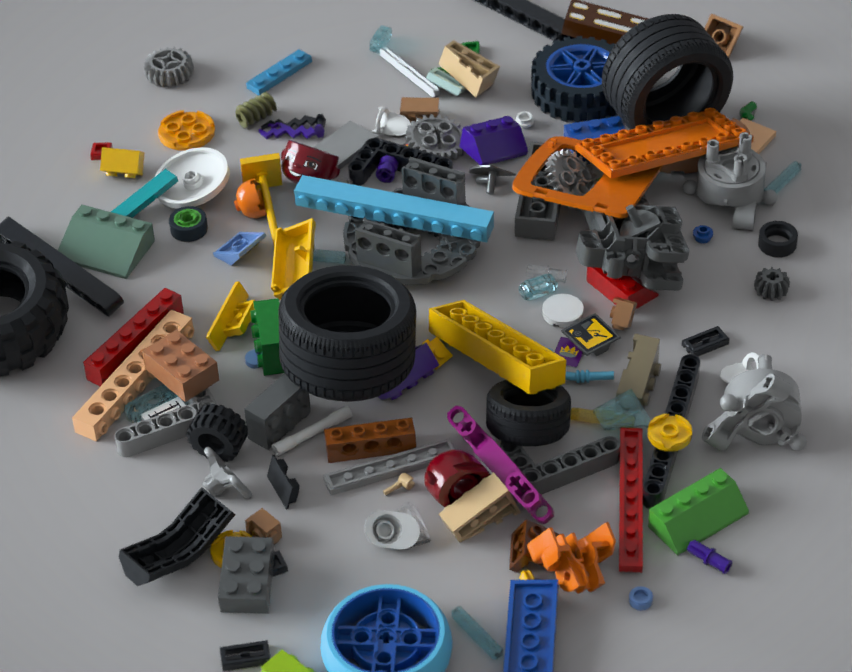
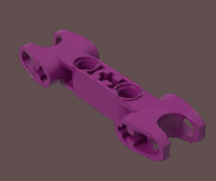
(500, 464)

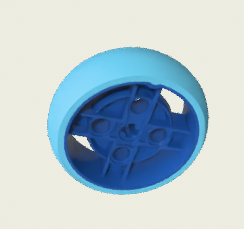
(381, 632)

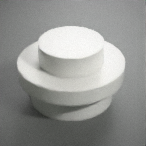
(524, 119)

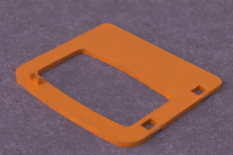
(606, 196)

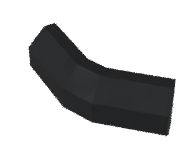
(178, 543)

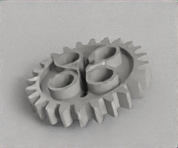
(448, 136)
(569, 173)

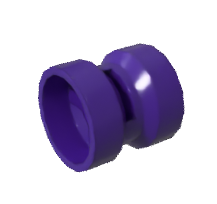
(387, 169)

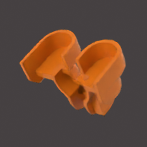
(574, 559)

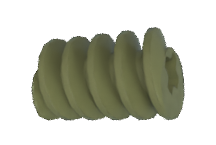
(255, 109)

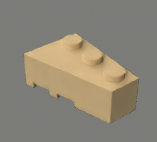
(468, 67)
(478, 508)

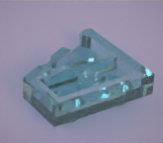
(622, 412)

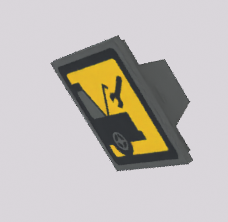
(591, 335)

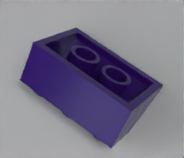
(493, 140)
(422, 367)

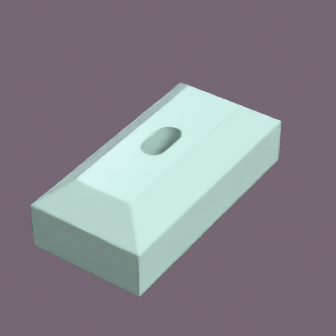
(445, 81)

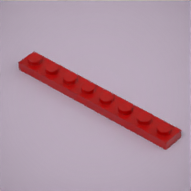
(631, 500)

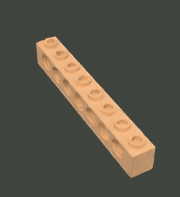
(125, 382)

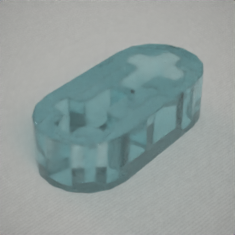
(380, 39)
(538, 287)

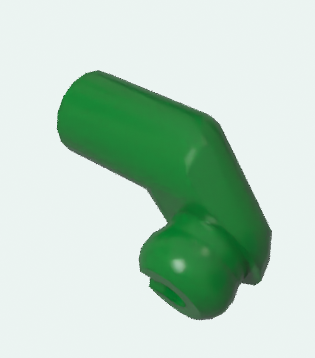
(745, 112)

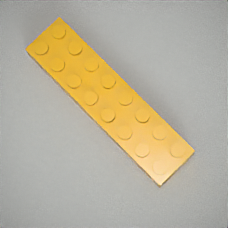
(497, 346)

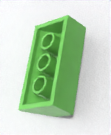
(698, 511)

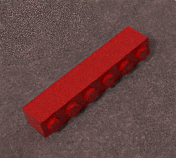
(123, 342)

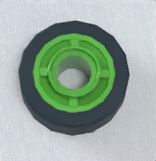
(188, 224)

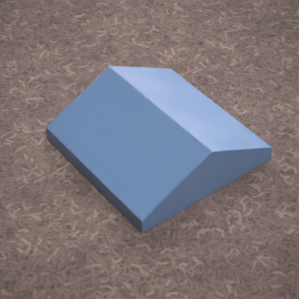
(238, 246)

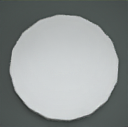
(562, 310)

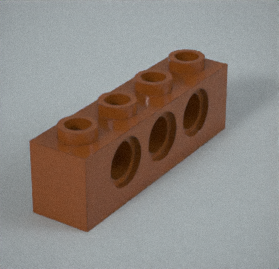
(369, 440)

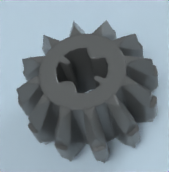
(771, 283)

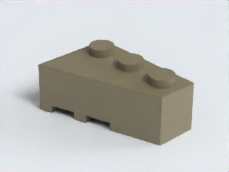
(641, 368)

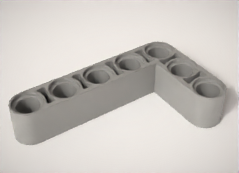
(161, 428)

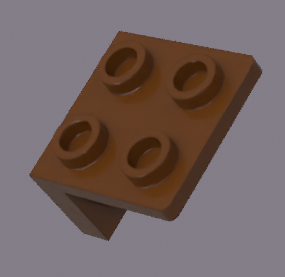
(519, 540)

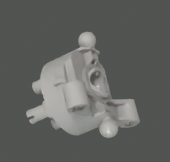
(732, 179)
(760, 407)

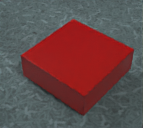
(97, 150)

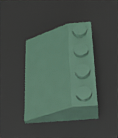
(106, 241)

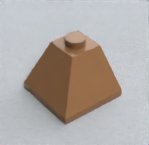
(723, 32)

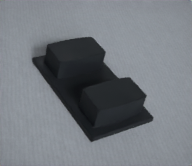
(286, 488)

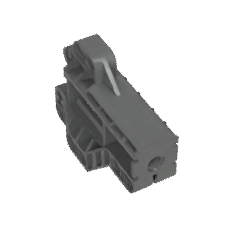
(654, 250)

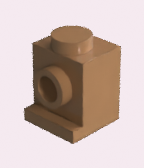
(622, 313)
(263, 525)

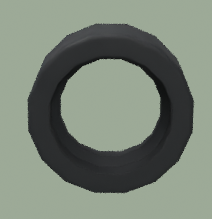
(778, 249)

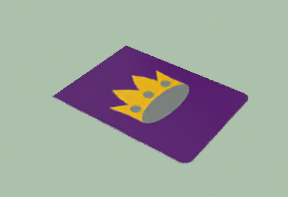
(569, 351)

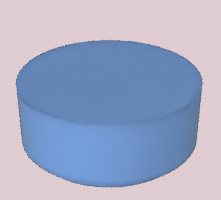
(251, 359)
(640, 598)

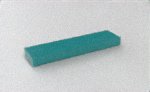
(146, 194)

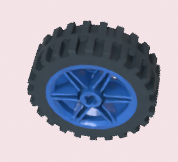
(569, 79)

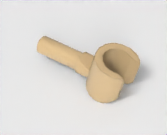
(404, 480)

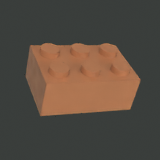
(180, 365)

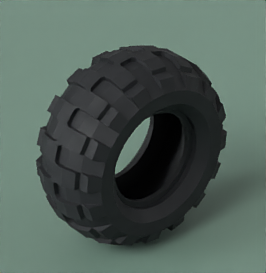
(42, 314)

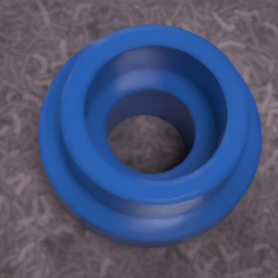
(702, 234)

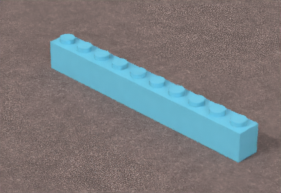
(394, 208)

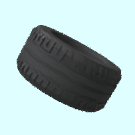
(526, 417)

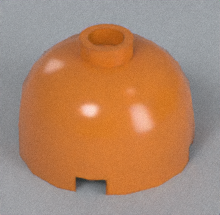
(250, 200)

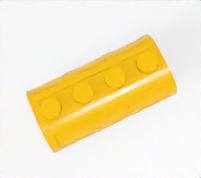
(292, 255)

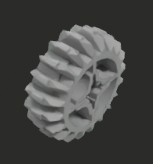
(168, 67)

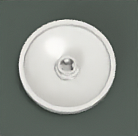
(200, 175)

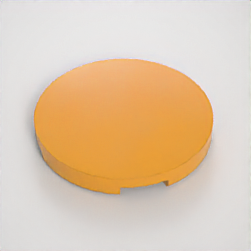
(186, 130)

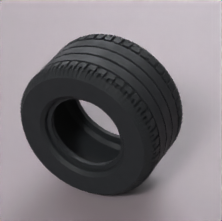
(650, 53)
(347, 333)

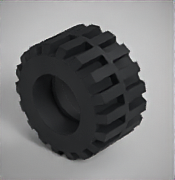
(218, 429)

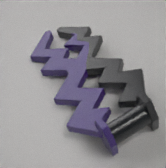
(287, 127)

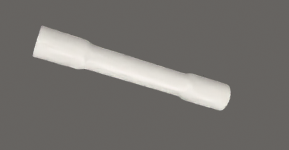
(291, 441)

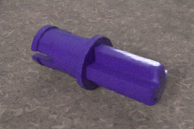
(709, 556)

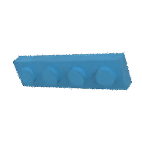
(279, 72)

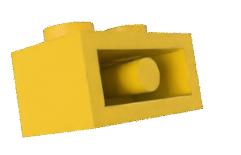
(122, 162)

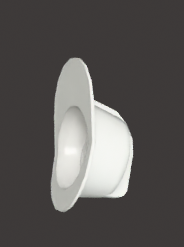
(391, 529)

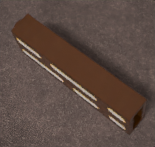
(598, 21)

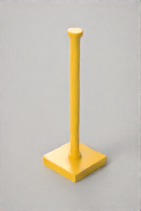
(268, 173)

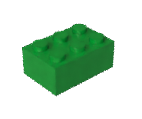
(267, 335)

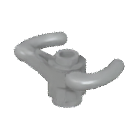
(221, 476)

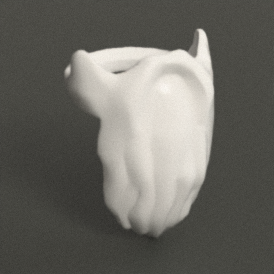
(390, 123)
(731, 371)

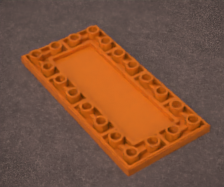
(660, 143)

